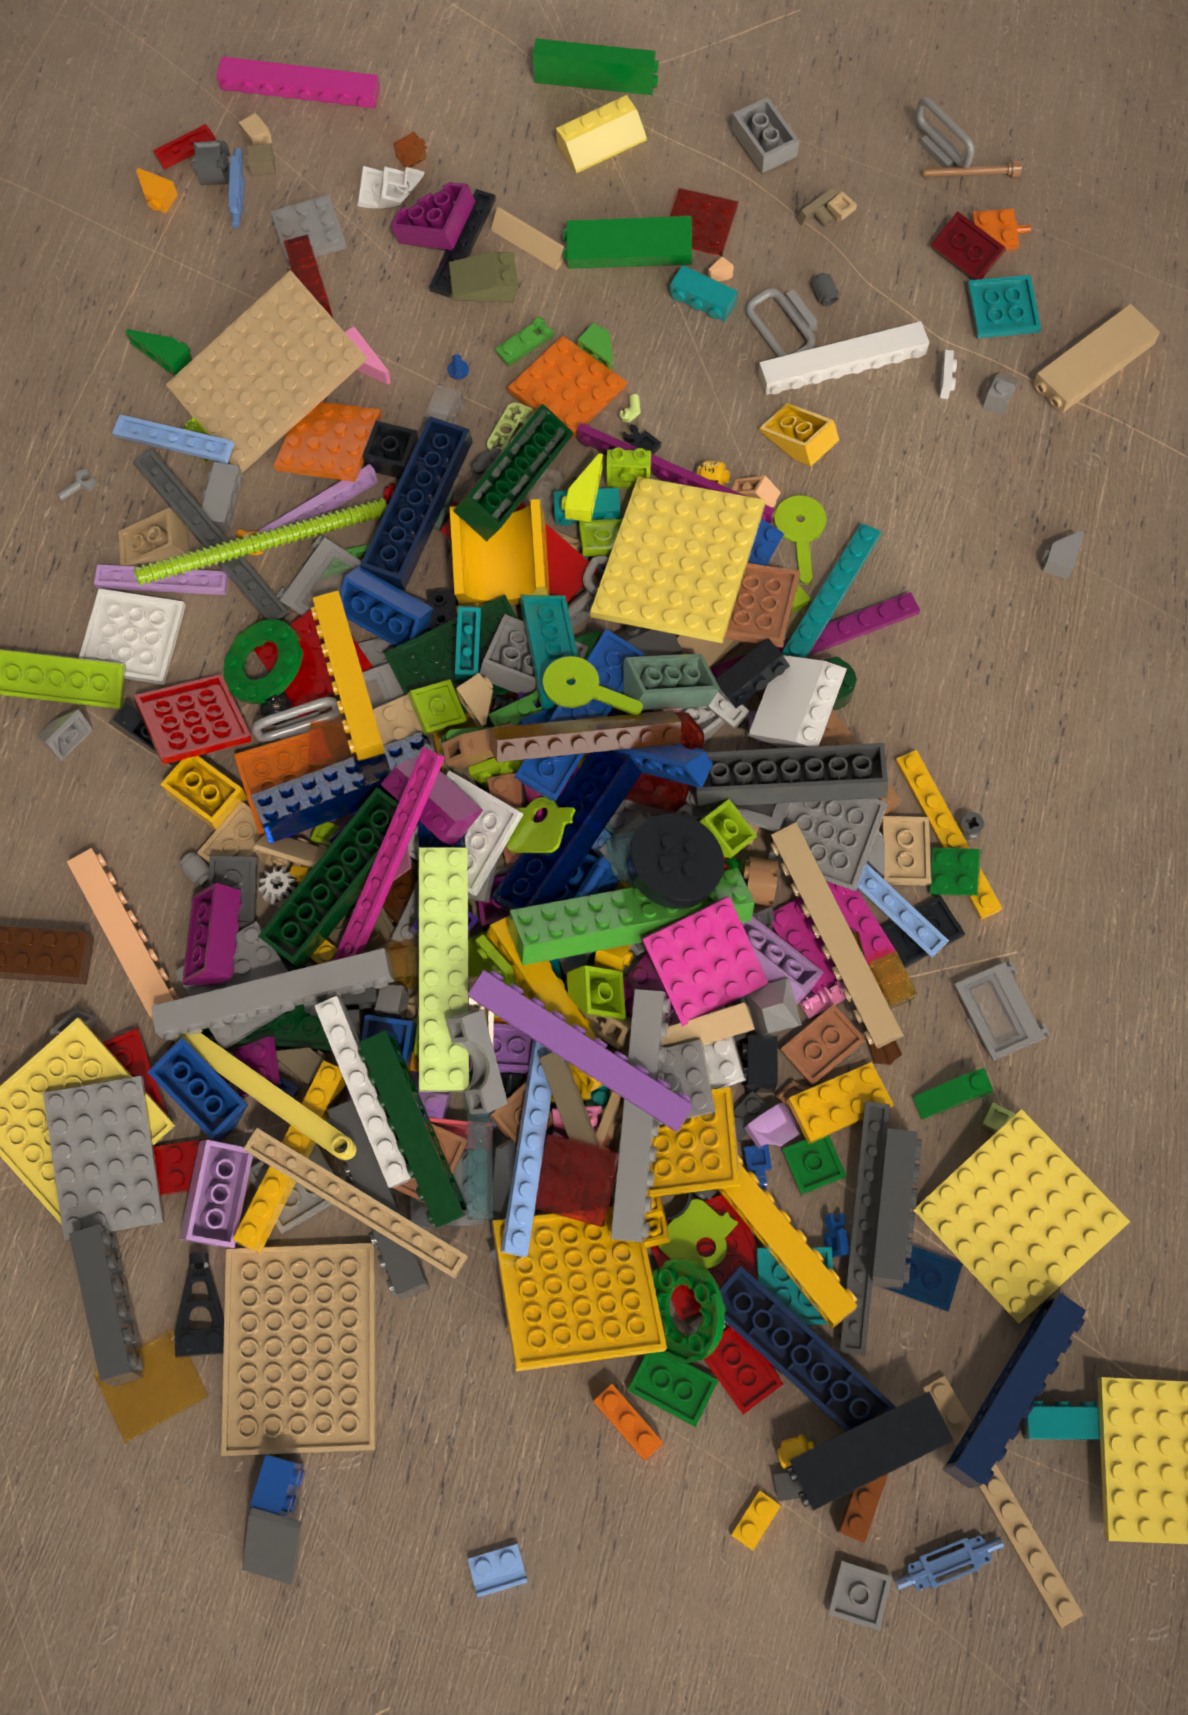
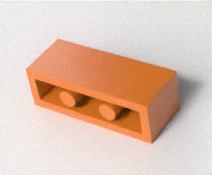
(628, 1422)

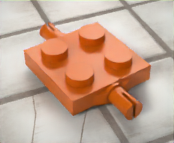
(1001, 226)

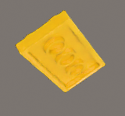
(837, 1102)

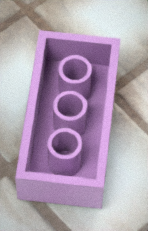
(781, 960)
(216, 1194)

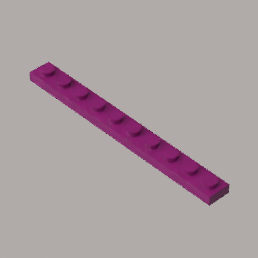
(659, 467)
(851, 626)

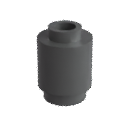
(825, 289)

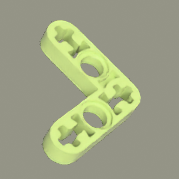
(505, 420)

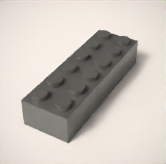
(894, 1212)
(106, 1306)

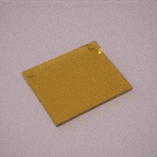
(164, 1391)

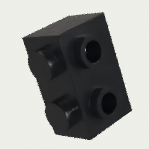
(444, 607)

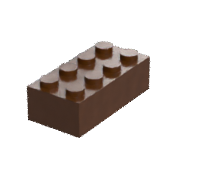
(45, 955)

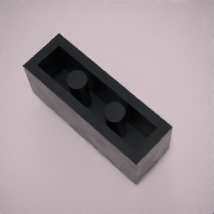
(752, 673)

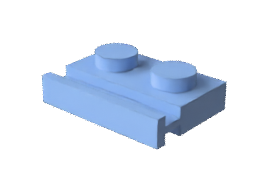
(497, 1570)

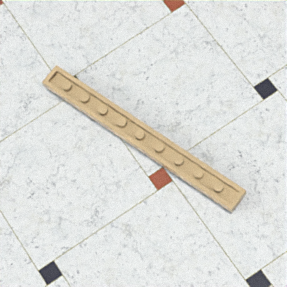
(356, 1203)
(1011, 1516)

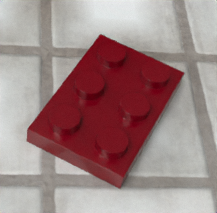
(968, 247)

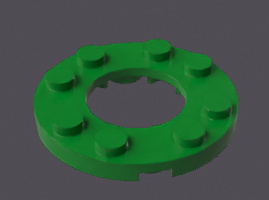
(282, 674)
(704, 1341)

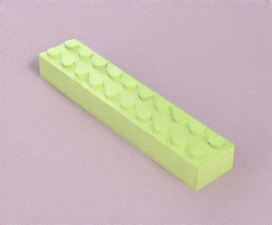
(442, 966)

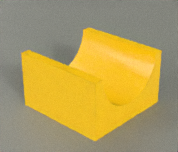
(507, 564)

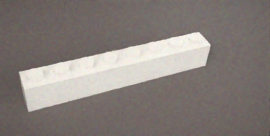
(843, 358)
(345, 1047)

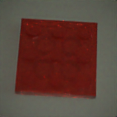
(710, 219)
(576, 1180)

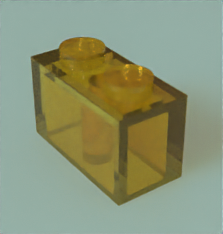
(893, 979)

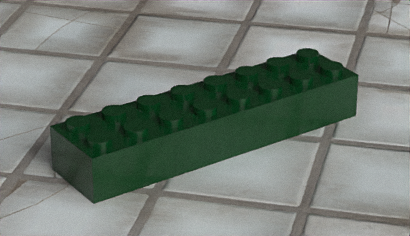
(513, 472)
(331, 884)
(413, 1129)

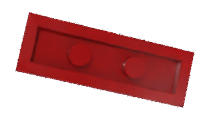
(182, 147)

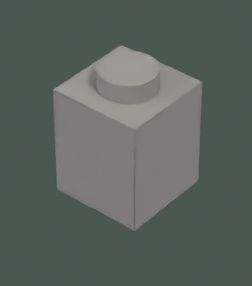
(392, 1001)

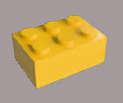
(203, 791)

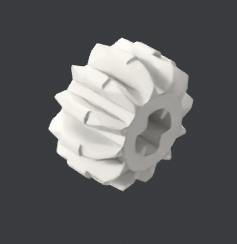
(274, 879)

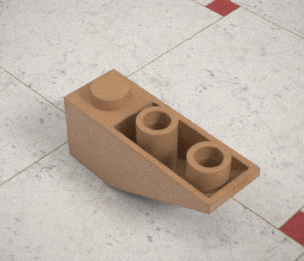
(468, 748)

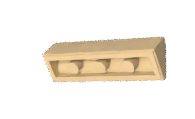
(527, 238)
(712, 1026)

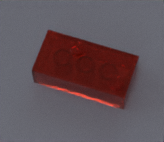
(306, 269)

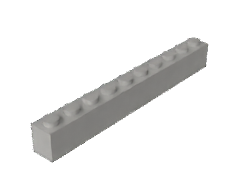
(273, 994)
(638, 1127)

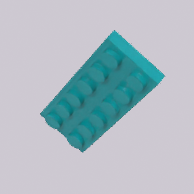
(548, 636)

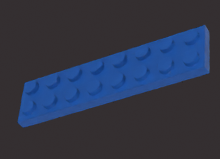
(551, 774)

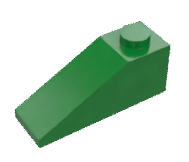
(161, 349)
(953, 1094)

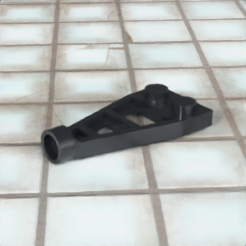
(199, 1341)

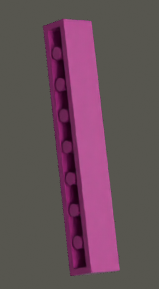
(298, 82)

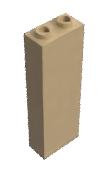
(1096, 358)

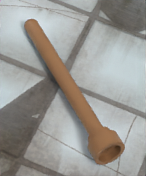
(1011, 169)

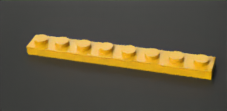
(943, 824)

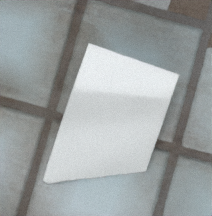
(386, 187)

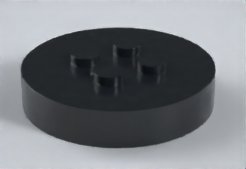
(675, 861)

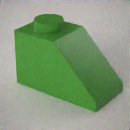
(597, 343)

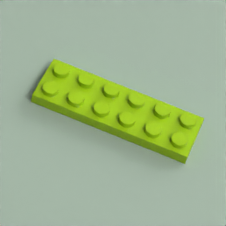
(62, 678)

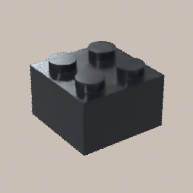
(389, 448)
(761, 1063)

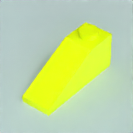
(583, 492)

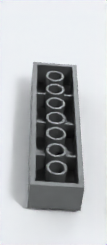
(795, 775)
(402, 1265)

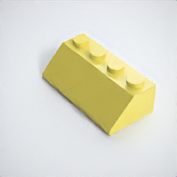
(600, 134)

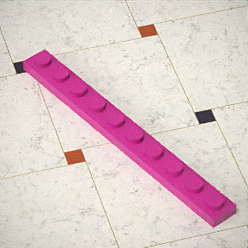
(390, 854)

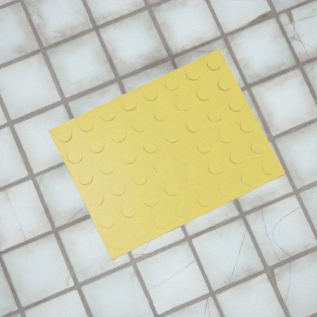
(678, 559)

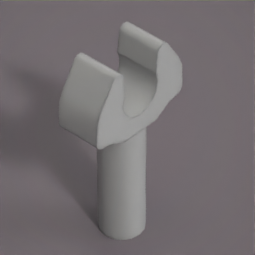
(79, 484)

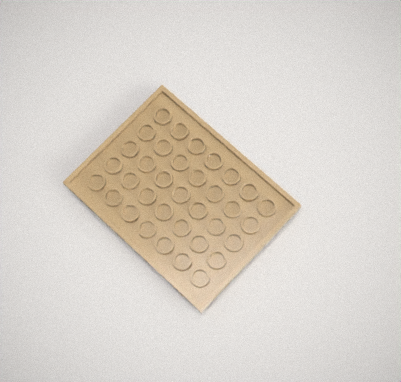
(267, 370)
(299, 1350)

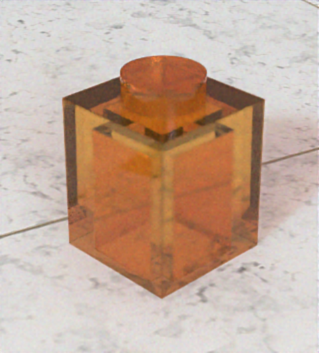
(410, 150)

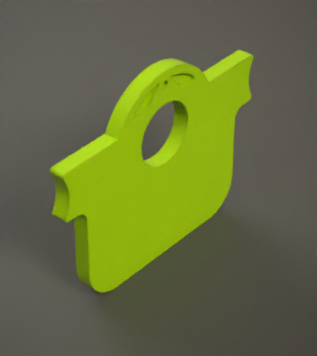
(541, 836)
(698, 1223)

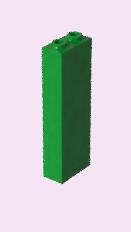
(595, 66)
(628, 242)

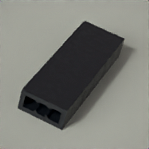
(869, 1451)

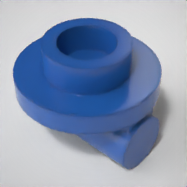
(458, 368)

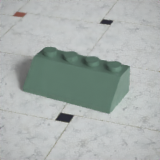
(669, 681)

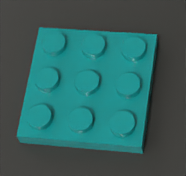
(1004, 306)
(779, 1284)

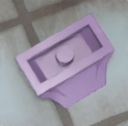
(773, 1127)

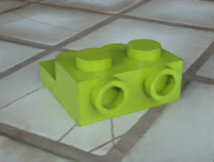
(626, 467)

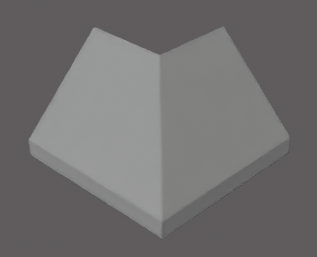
(64, 733)
(773, 1008)

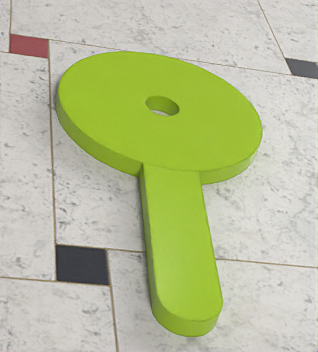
(801, 532)
(585, 686)

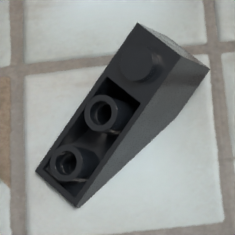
(130, 723)

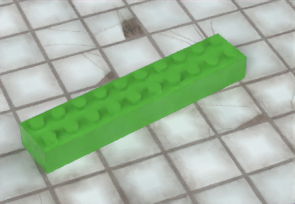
(607, 920)

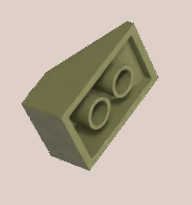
(484, 277)

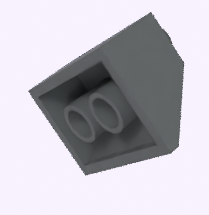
(651, 641)

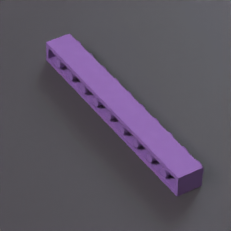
(580, 1051)

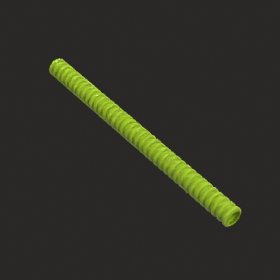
(260, 541)

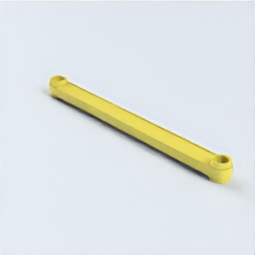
(271, 1096)

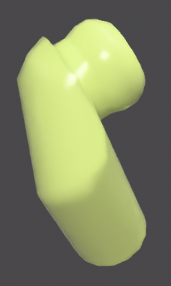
(633, 411)

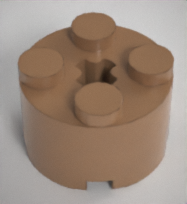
(761, 879)

